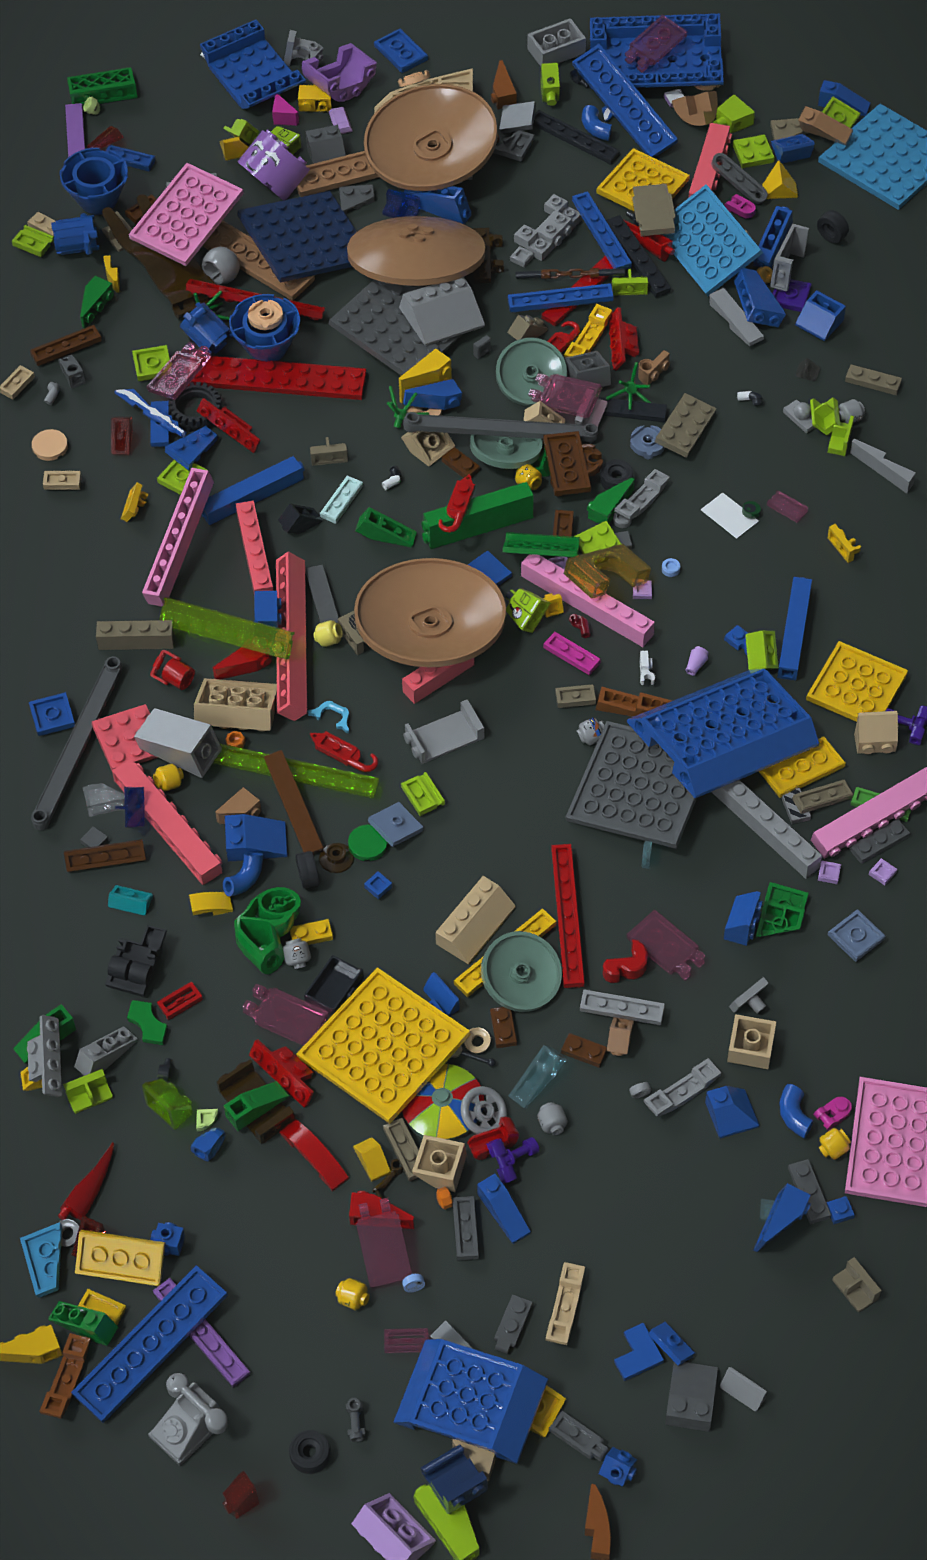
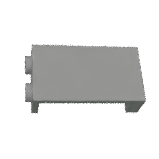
(793, 244)
(445, 734)

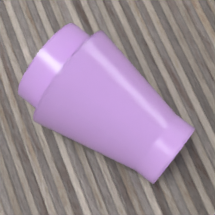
(696, 660)

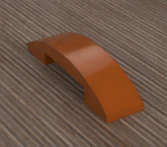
(67, 1376)

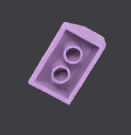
(392, 1529)

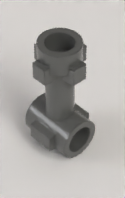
(354, 1408)

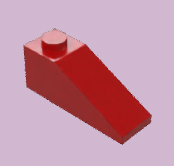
(240, 663)
(374, 1206)

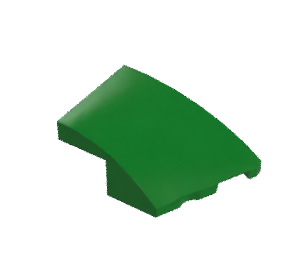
(781, 910)

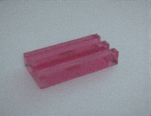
(789, 504)
(389, 1346)

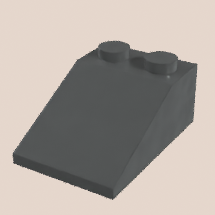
(691, 1396)

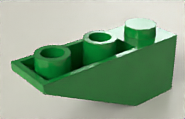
(95, 297)
(66, 1027)
(253, 1104)
(84, 1322)

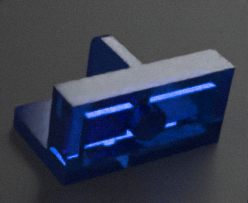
(401, 204)
(133, 806)

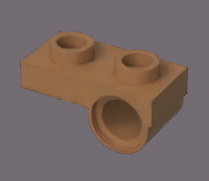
(650, 370)

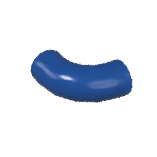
(594, 125)
(246, 876)
(791, 1111)

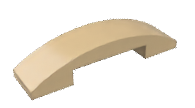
(565, 1303)

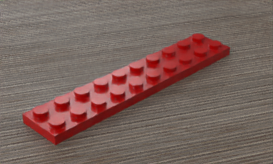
(283, 377)

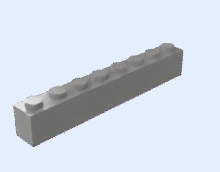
(770, 827)

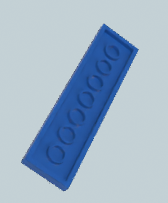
(624, 101)
(149, 1344)

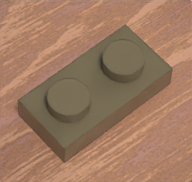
(575, 696)

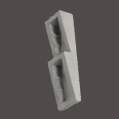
(730, 311)
(876, 459)

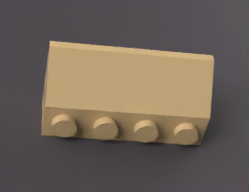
(474, 920)

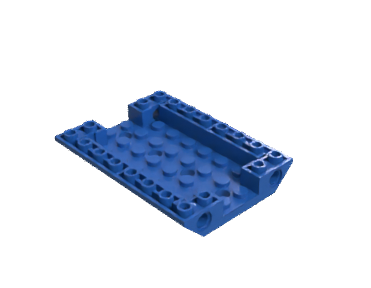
(700, 44)
(737, 742)

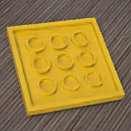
(640, 170)
(856, 682)

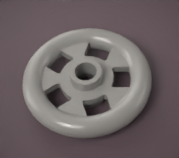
(491, 1097)

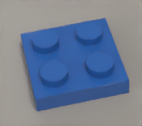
(52, 714)

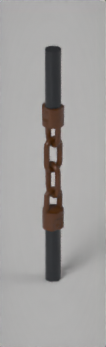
(546, 273)

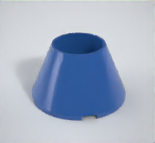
(94, 178)
(265, 344)

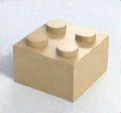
(751, 1041)

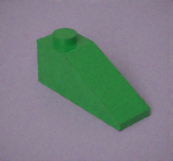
(605, 503)
(384, 529)

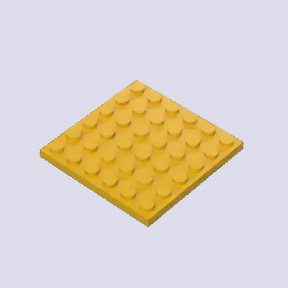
(383, 1045)

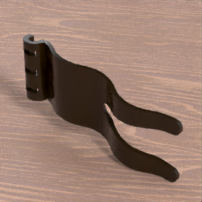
(166, 273)

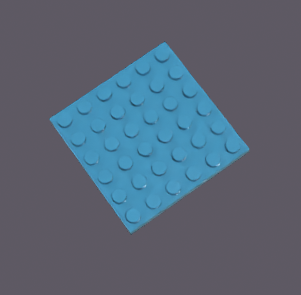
(883, 156)

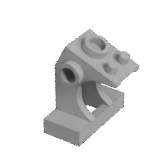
(309, 49)

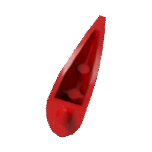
(656, 244)
(86, 1191)

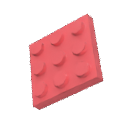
(117, 736)

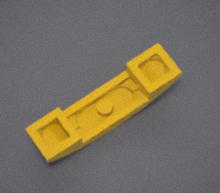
(591, 333)

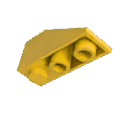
(33, 1347)

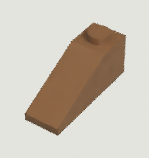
(824, 126)

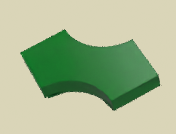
(152, 1029)

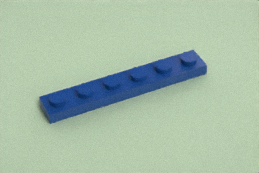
(601, 231)
(560, 297)

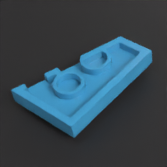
(43, 1256)

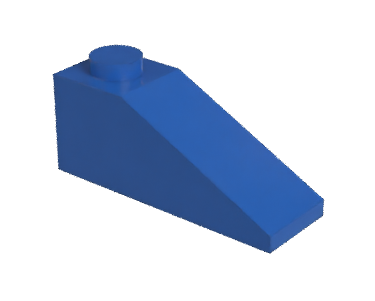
(844, 95)
(436, 395)
(502, 1208)

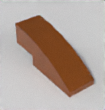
(598, 1525)

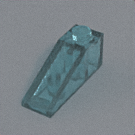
(537, 1075)

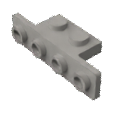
(45, 1057)

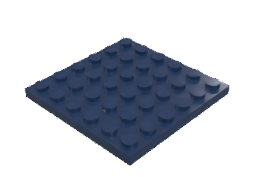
(300, 235)

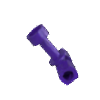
(915, 724)
(507, 1158)

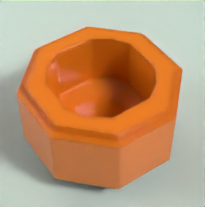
(235, 739)
(444, 1198)

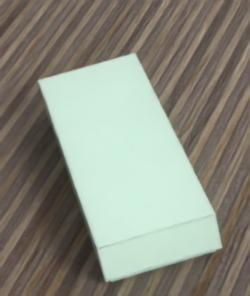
(341, 499)

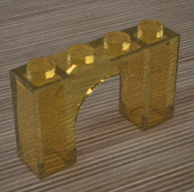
(586, 573)

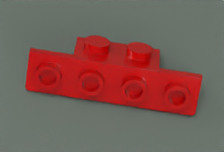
(623, 339)
(229, 424)
(285, 1069)

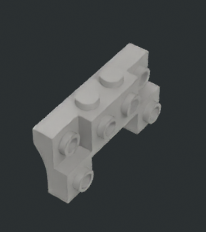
(551, 231)

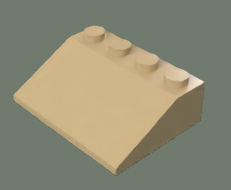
(236, 704)

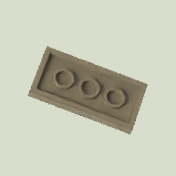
(685, 425)

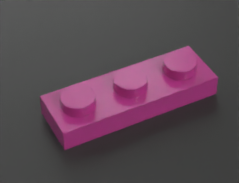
(571, 653)

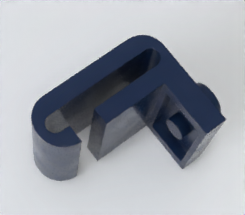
(454, 1479)

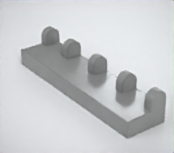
(622, 1007)

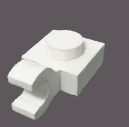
(645, 666)

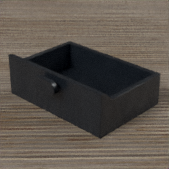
(334, 985)

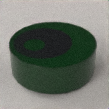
(751, 509)

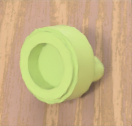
(89, 106)

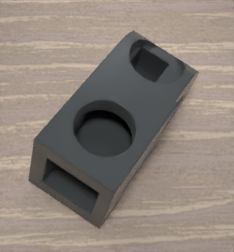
(72, 371)

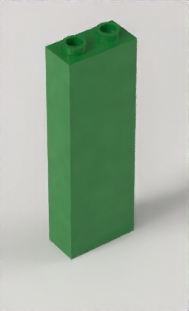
(483, 515)

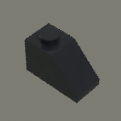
(299, 518)

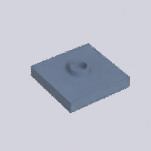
(395, 824)
(856, 935)

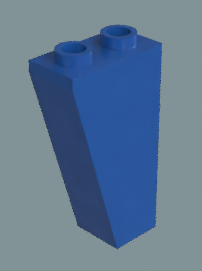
(446, 203)
(774, 236)
(757, 299)

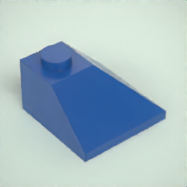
(730, 1111)

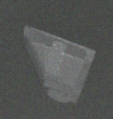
(102, 799)

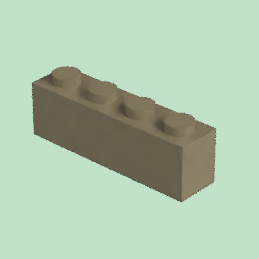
(135, 635)

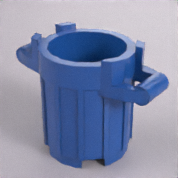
(75, 235)
(206, 328)

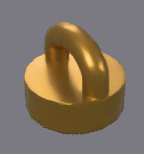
(765, 273)

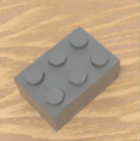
(556, 42)

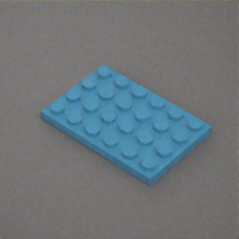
(710, 241)

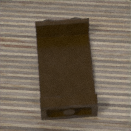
(244, 1079)

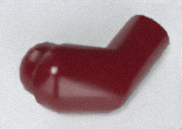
(580, 623)

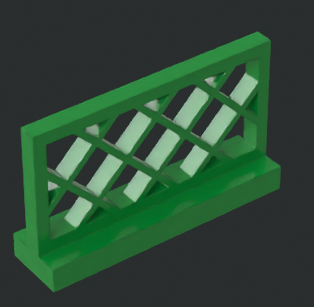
(104, 93)
(541, 544)

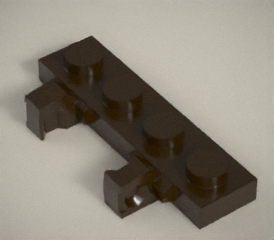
(488, 267)

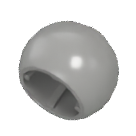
(221, 265)

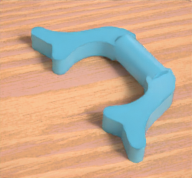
(335, 707)

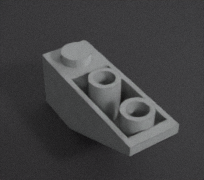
(104, 1051)

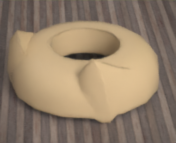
(475, 1032)

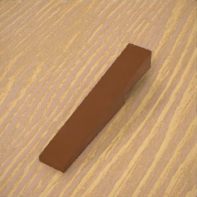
(627, 704)

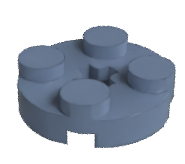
(642, 448)

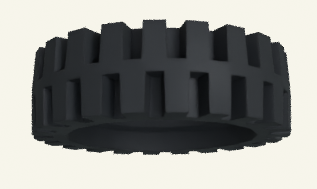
(191, 392)

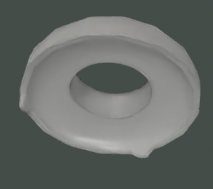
(72, 1225)

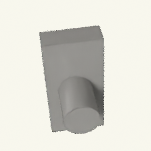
(750, 997)

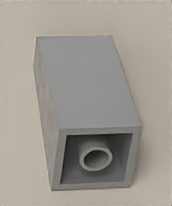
(179, 741)

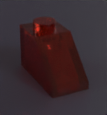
(121, 434)
(240, 1496)

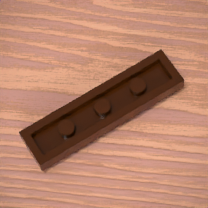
(65, 345)
(104, 855)

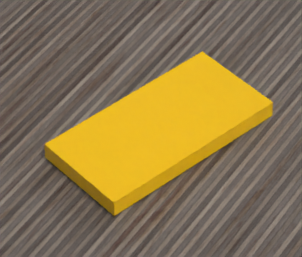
(803, 768)
(120, 1257)

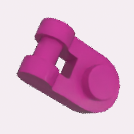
(741, 206)
(838, 1107)

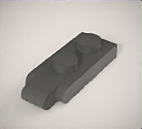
(512, 1323)
(578, 1436)

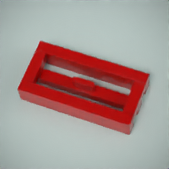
(182, 1003)

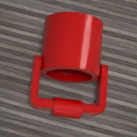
(174, 672)

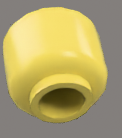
(328, 633)

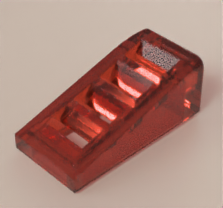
(106, 138)

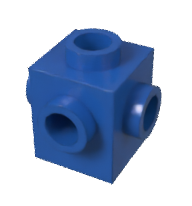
(171, 1235)
(618, 1467)

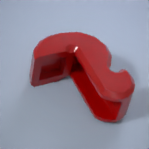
(628, 967)
(506, 1131)

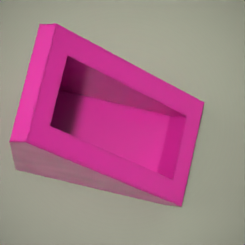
(284, 113)

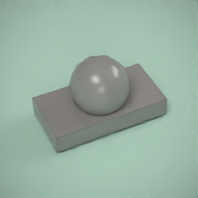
(800, 414)

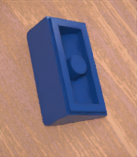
(441, 993)

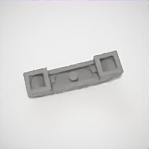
(644, 496)
(684, 1089)

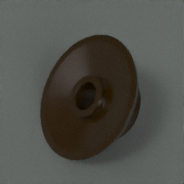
(333, 863)

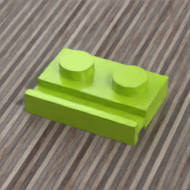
(33, 241)
(422, 793)

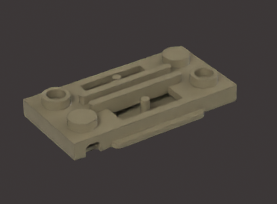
(653, 209)

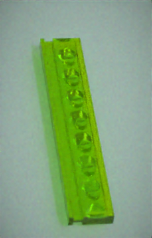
(228, 628)

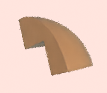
(697, 109)

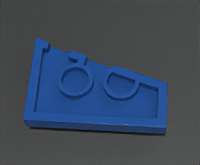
(191, 447)

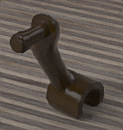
(394, 1171)

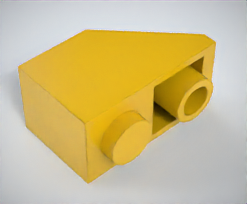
(313, 99)

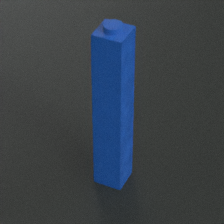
(253, 489)
(794, 628)

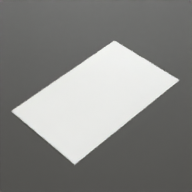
(728, 515)

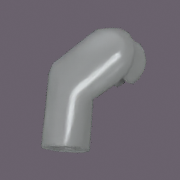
(53, 392)

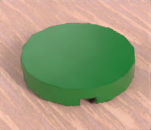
(366, 843)

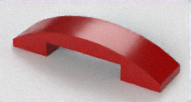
(315, 1153)

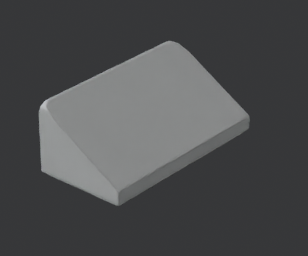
(743, 1389)

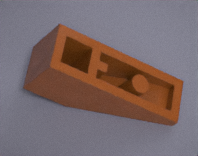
(503, 89)

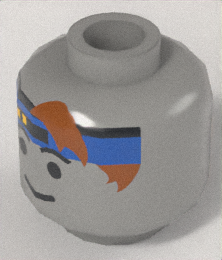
(590, 731)

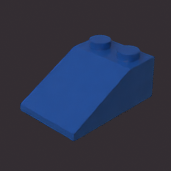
(254, 834)
(787, 1208)

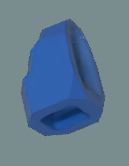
(208, 1144)

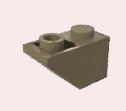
(527, 327)

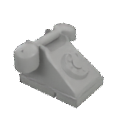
(188, 1420)

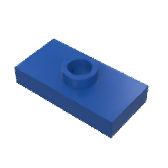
(671, 1343)

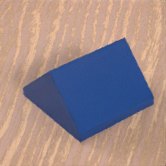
(793, 148)

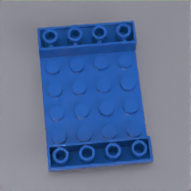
(249, 65)
(472, 1398)

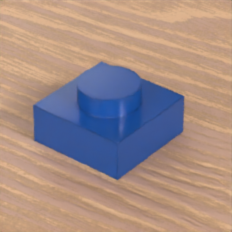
(378, 885)
(840, 1210)

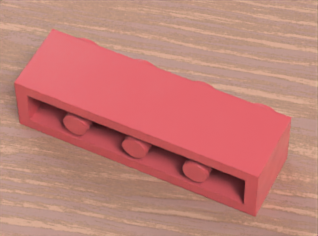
(428, 679)

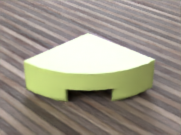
(206, 1118)

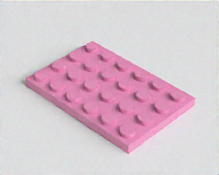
(186, 214)
(889, 1143)

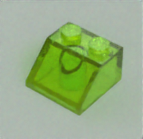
(167, 1102)

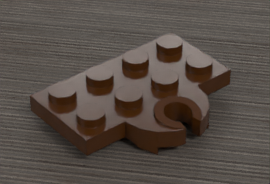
(570, 462)

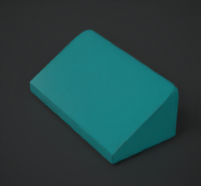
(129, 900)

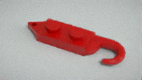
(562, 340)
(459, 503)
(341, 751)

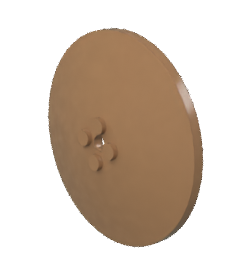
(425, 116)
(416, 250)
(453, 596)

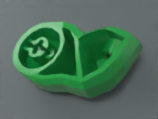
(262, 925)

